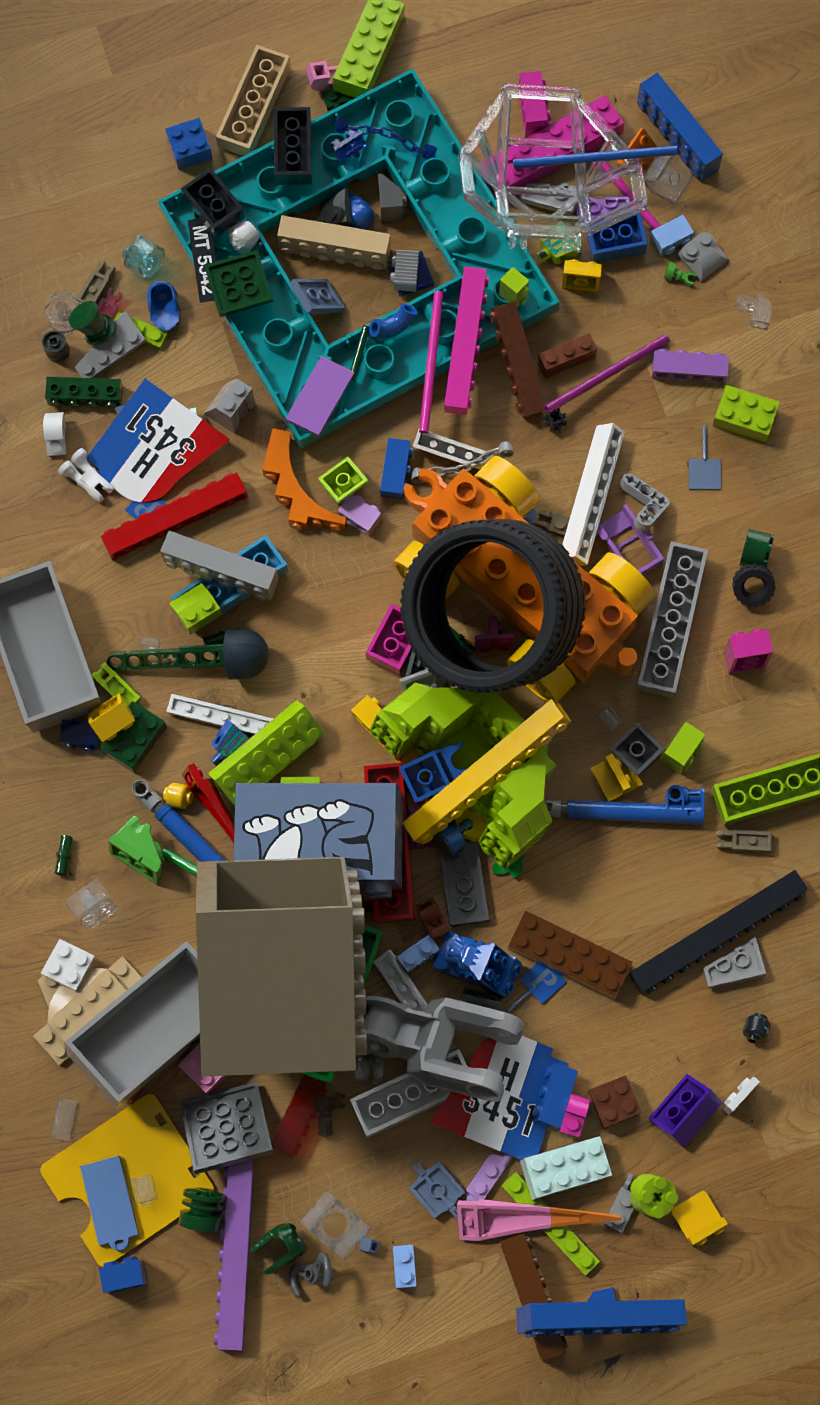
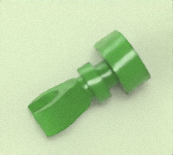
(678, 275)

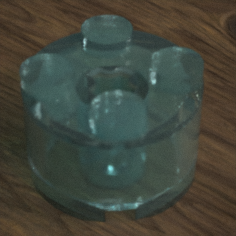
(143, 257)

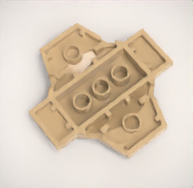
(73, 1009)

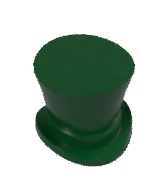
(92, 323)

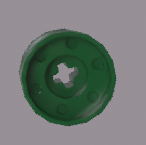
(202, 1207)

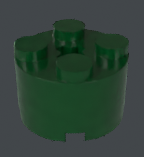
(756, 548)

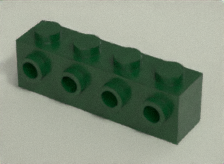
(83, 391)

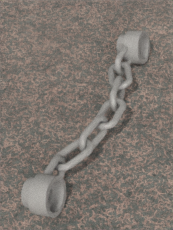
(505, 451)

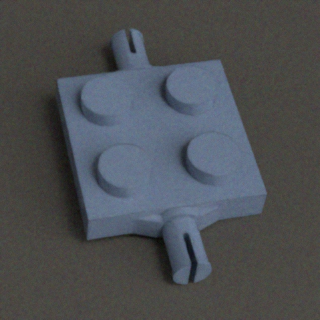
(436, 1189)

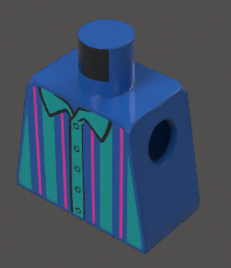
(227, 741)

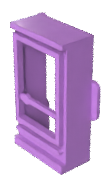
(618, 524)

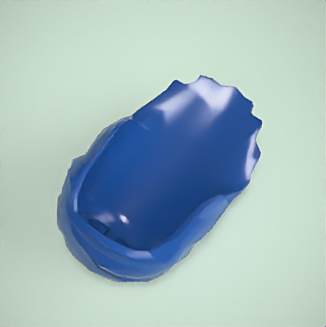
(361, 212)
(163, 305)

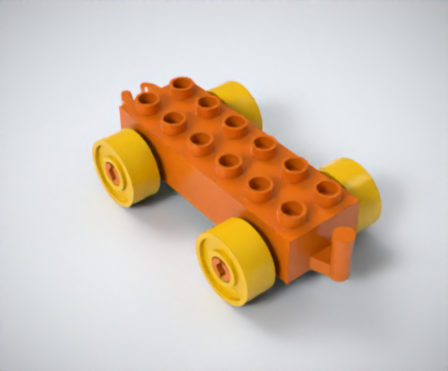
(501, 576)

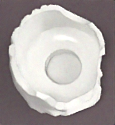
(243, 236)

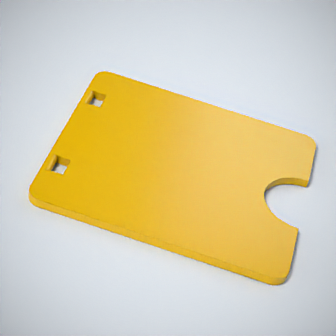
(143, 1151)

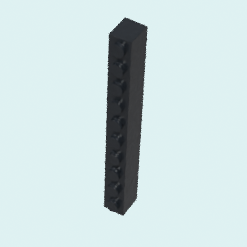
(717, 932)

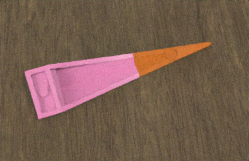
(493, 1219)

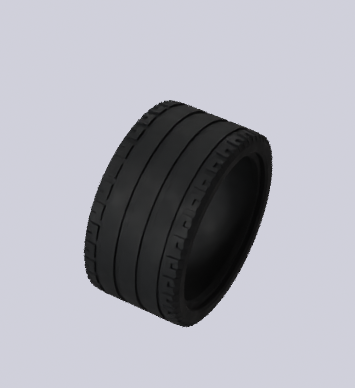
(427, 620)

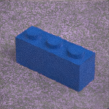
(396, 468)
(554, 1095)

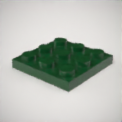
(238, 283)

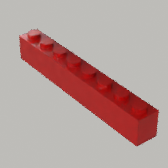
(174, 516)

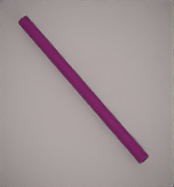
(607, 373)

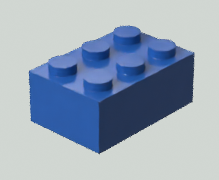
(619, 240)

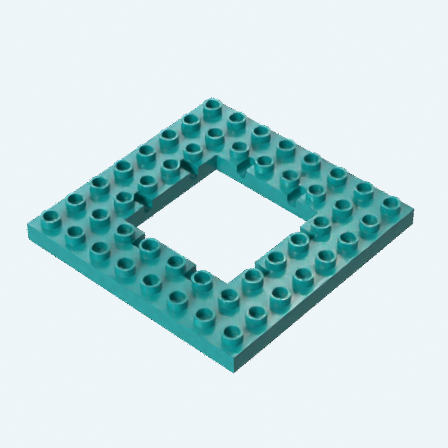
(282, 336)

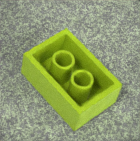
(746, 413)

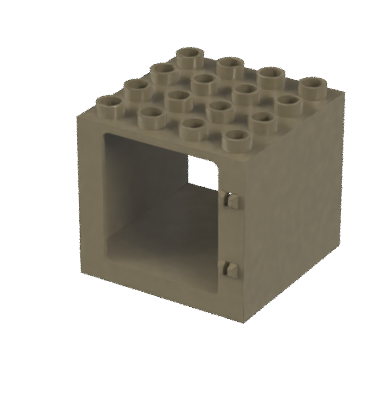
(280, 966)

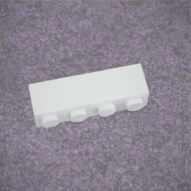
(448, 448)

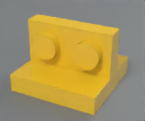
(615, 778)

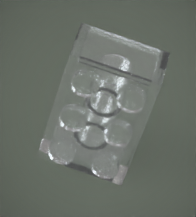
(91, 904)

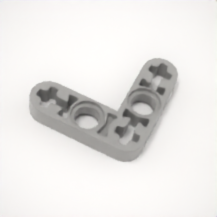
(657, 505)

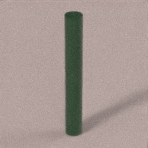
(359, 350)

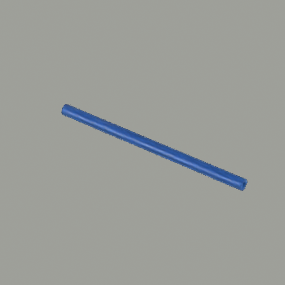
(596, 157)

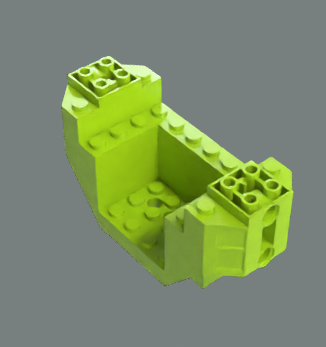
(445, 716)

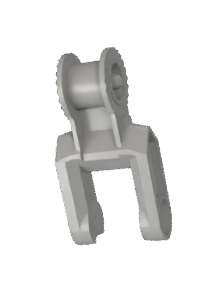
(427, 1038)

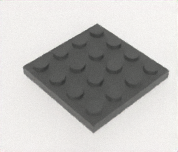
(226, 1128)

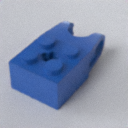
(439, 766)

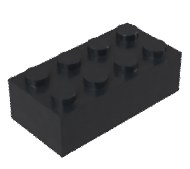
(292, 146)

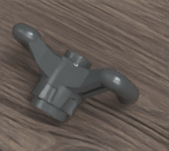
(315, 1274)

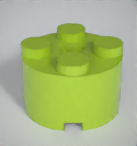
(653, 1195)

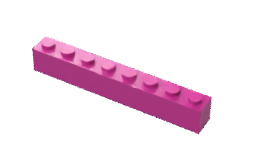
(465, 341)

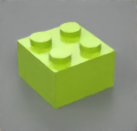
(683, 747)

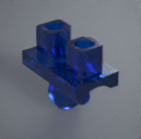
(350, 146)

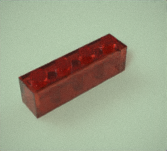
(298, 1115)

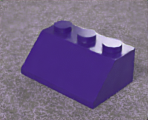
(685, 1110)

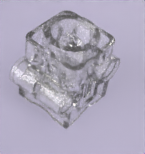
(324, 1208)

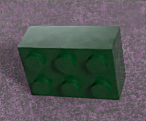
(134, 744)

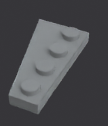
(106, 354)

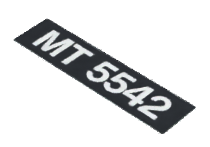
(203, 254)

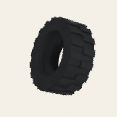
(747, 572)

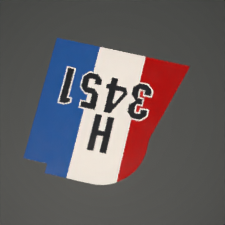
(152, 445)
(509, 1122)

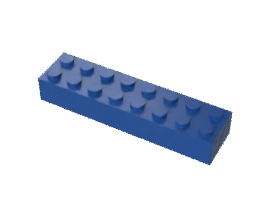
(601, 1317)

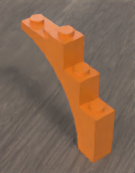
(303, 508)

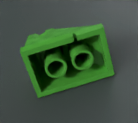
(136, 848)

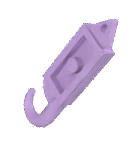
(487, 1176)

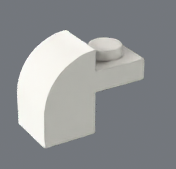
(54, 433)

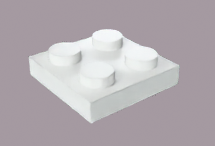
(67, 965)
(744, 1089)

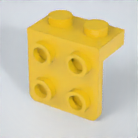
(698, 1218)

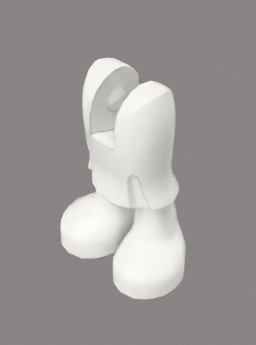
(89, 479)

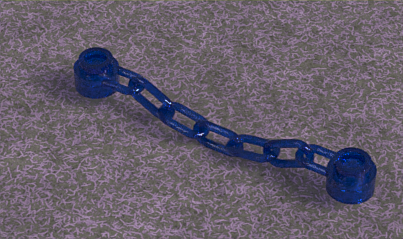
(428, 151)

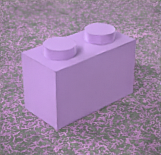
(360, 514)

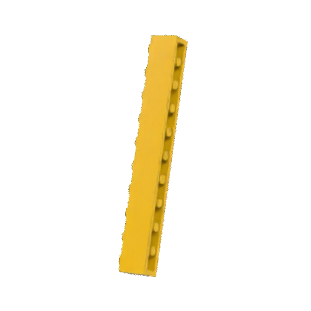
(487, 772)

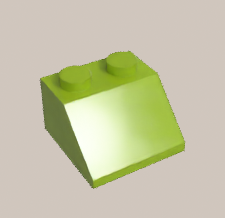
(342, 480)
(196, 608)

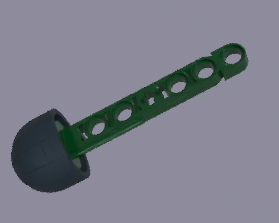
(242, 655)

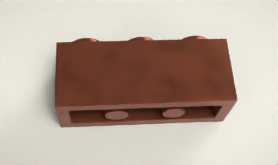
(567, 355)

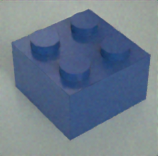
(188, 143)
(123, 1276)

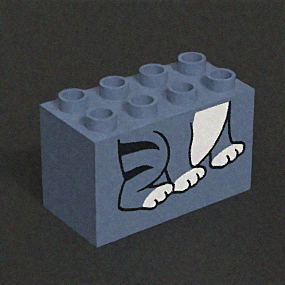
(325, 821)

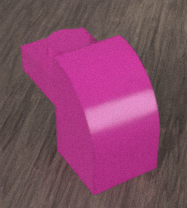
(575, 1115)

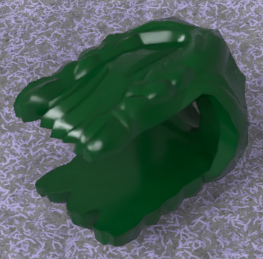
(295, 1245)

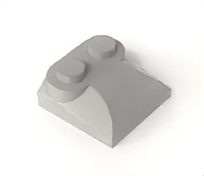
(702, 256)

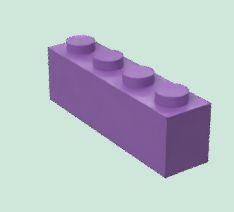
(690, 366)

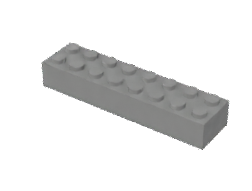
(672, 620)

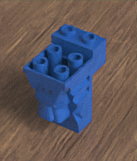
(478, 964)

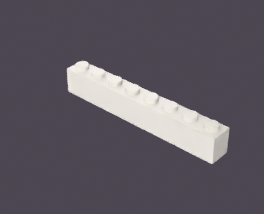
(592, 492)

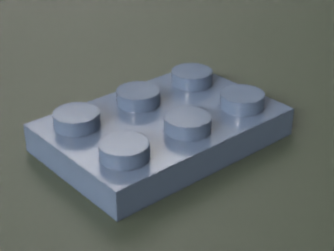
(317, 296)

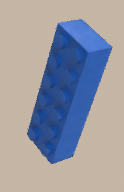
(679, 127)

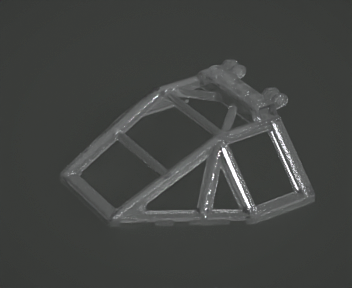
(494, 172)

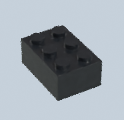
(213, 202)

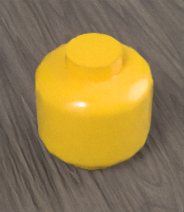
(178, 795)

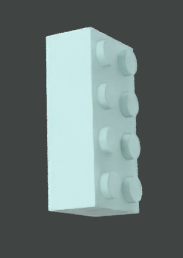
(566, 1168)

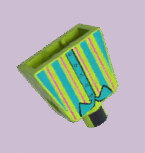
(554, 250)

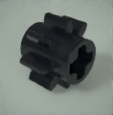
(558, 424)

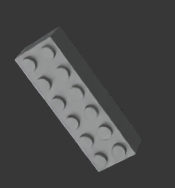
(219, 566)

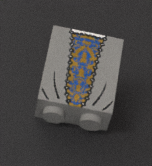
(231, 405)

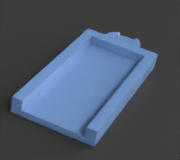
(109, 1202)

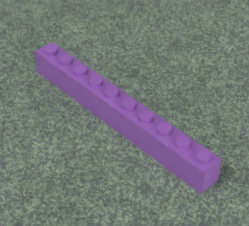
(234, 1256)

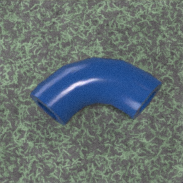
(395, 324)

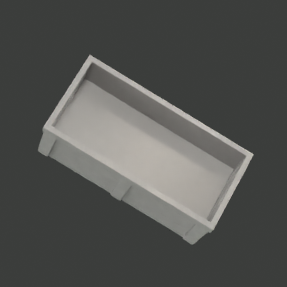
(43, 650)
(141, 1029)

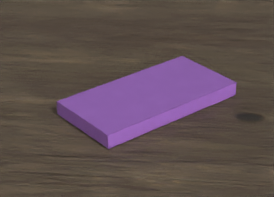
(319, 396)

